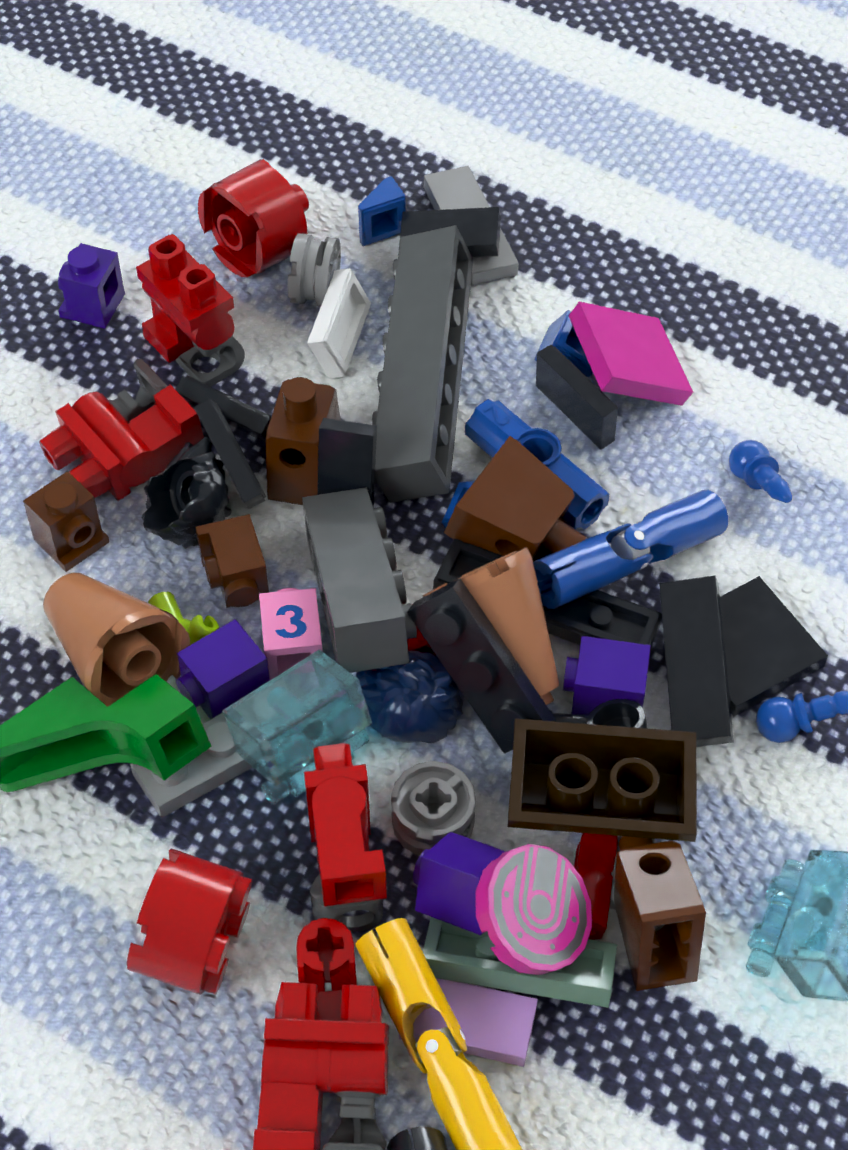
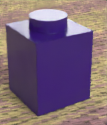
(221, 669)
(606, 672)
(449, 879)

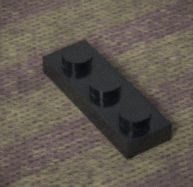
(478, 661)

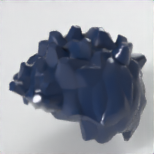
(412, 699)

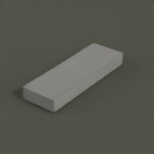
(460, 190)

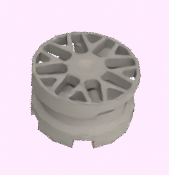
(312, 268)
(430, 804)

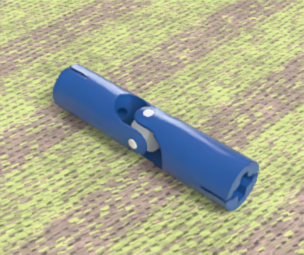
(657, 537)

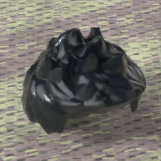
(187, 495)

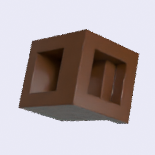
(65, 521)
(233, 560)

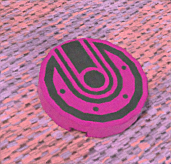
(534, 909)

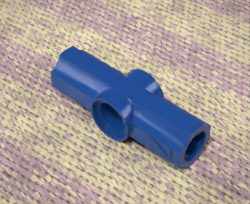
(492, 426)

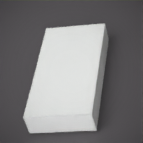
(339, 323)

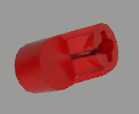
(324, 957)

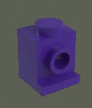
(90, 285)

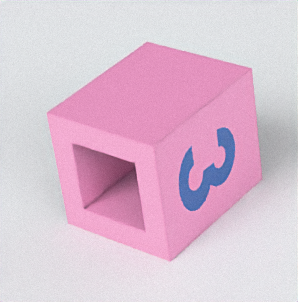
(289, 627)

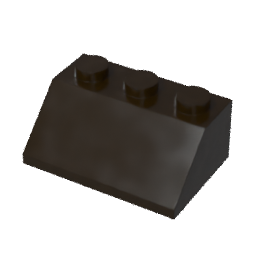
(603, 780)

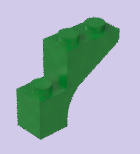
(77, 732)

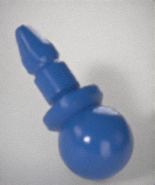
(758, 469)
(782, 718)

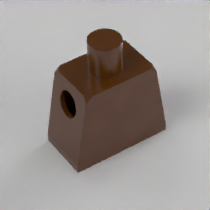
(294, 428)
(515, 506)
(655, 890)

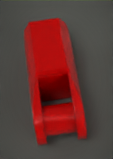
(595, 864)

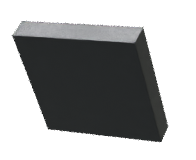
(763, 645)

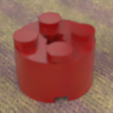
(253, 218)
(188, 922)

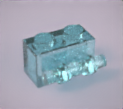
(291, 716)
(806, 926)

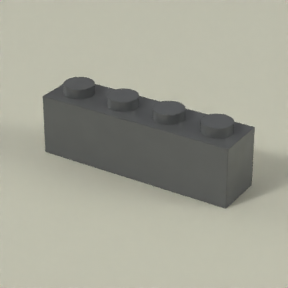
(358, 580)

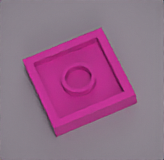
(630, 354)

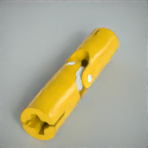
(455, 1083)

